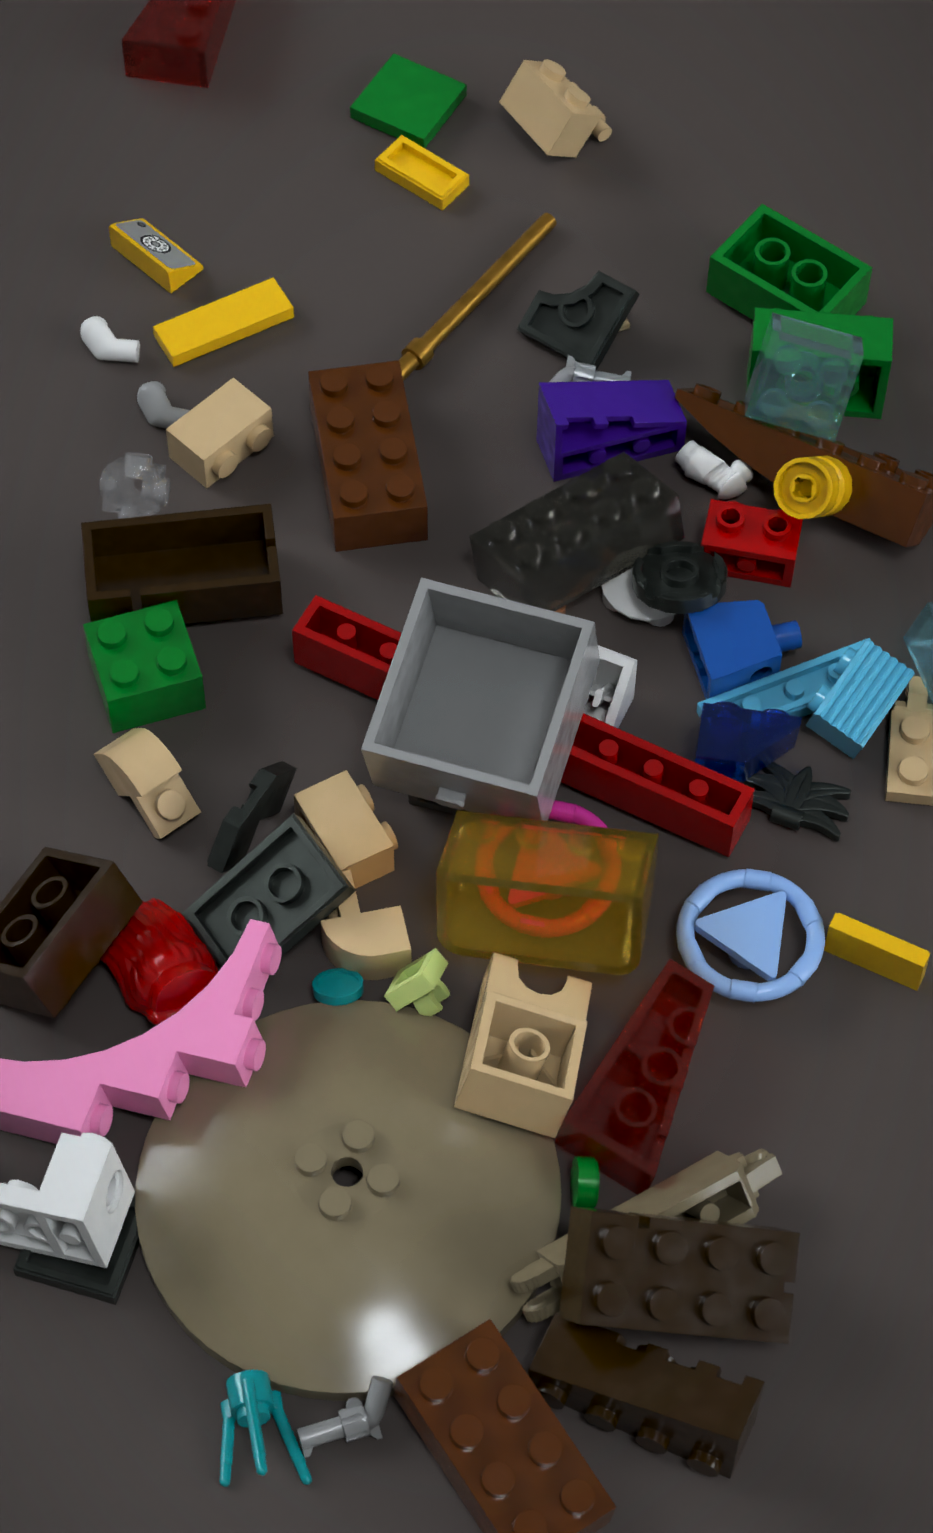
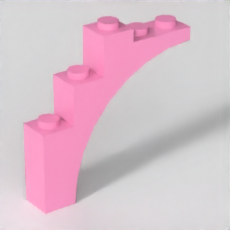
(150, 1073)

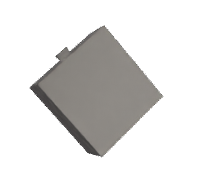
(481, 702)

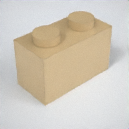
(220, 433)
(347, 827)

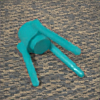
(251, 1403)

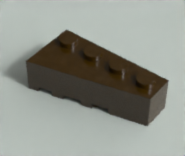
(647, 1395)

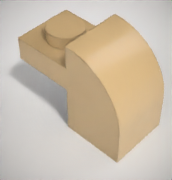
(148, 773)
(368, 941)

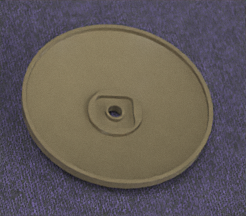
(327, 1278)

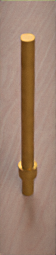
(421, 349)

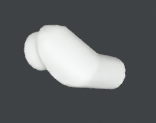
(105, 345)

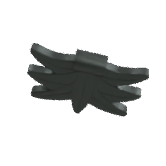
(799, 801)

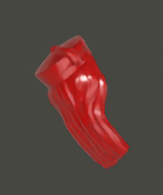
(159, 961)

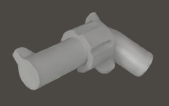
(585, 372)
(353, 1421)

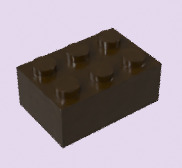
(59, 927)

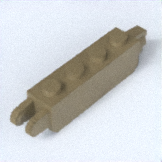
(710, 1189)

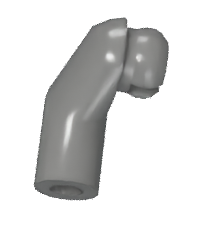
(156, 406)

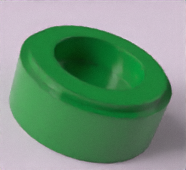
(584, 1182)

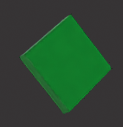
(408, 100)

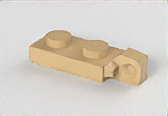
(911, 748)

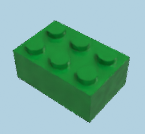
(785, 267)
(877, 337)

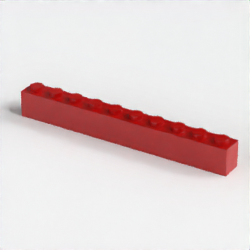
(602, 757)

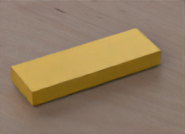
(223, 322)

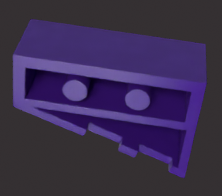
(599, 419)

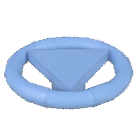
(750, 934)

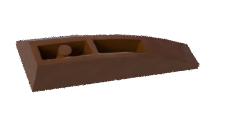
(883, 496)

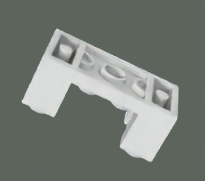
(77, 1206)

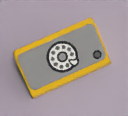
(153, 253)

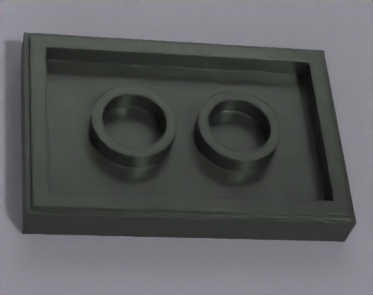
(280, 882)

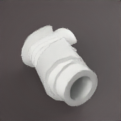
(714, 472)

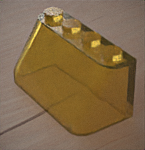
(545, 892)

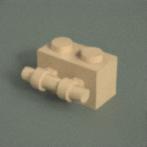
(553, 109)

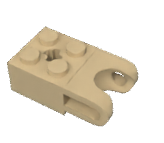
(523, 1050)

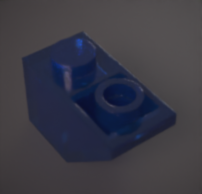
(743, 740)

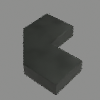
(240, 824)

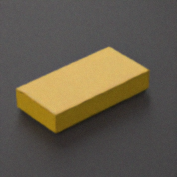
(422, 172)
(876, 951)

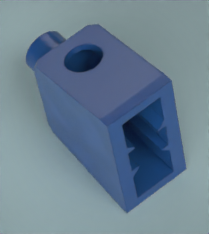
(736, 644)

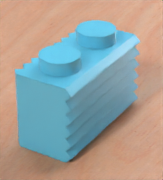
(859, 698)

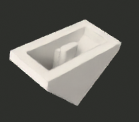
(612, 687)

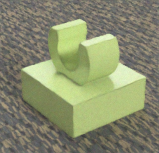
(420, 984)

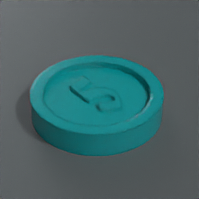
(337, 986)

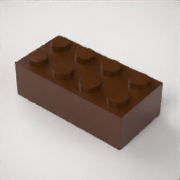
(368, 456)
(500, 1440)

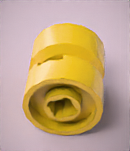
(812, 487)

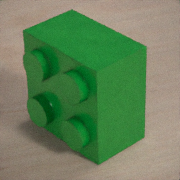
(145, 666)

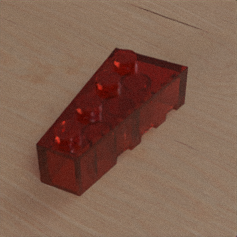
(177, 41)
(636, 1088)

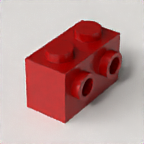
(753, 541)

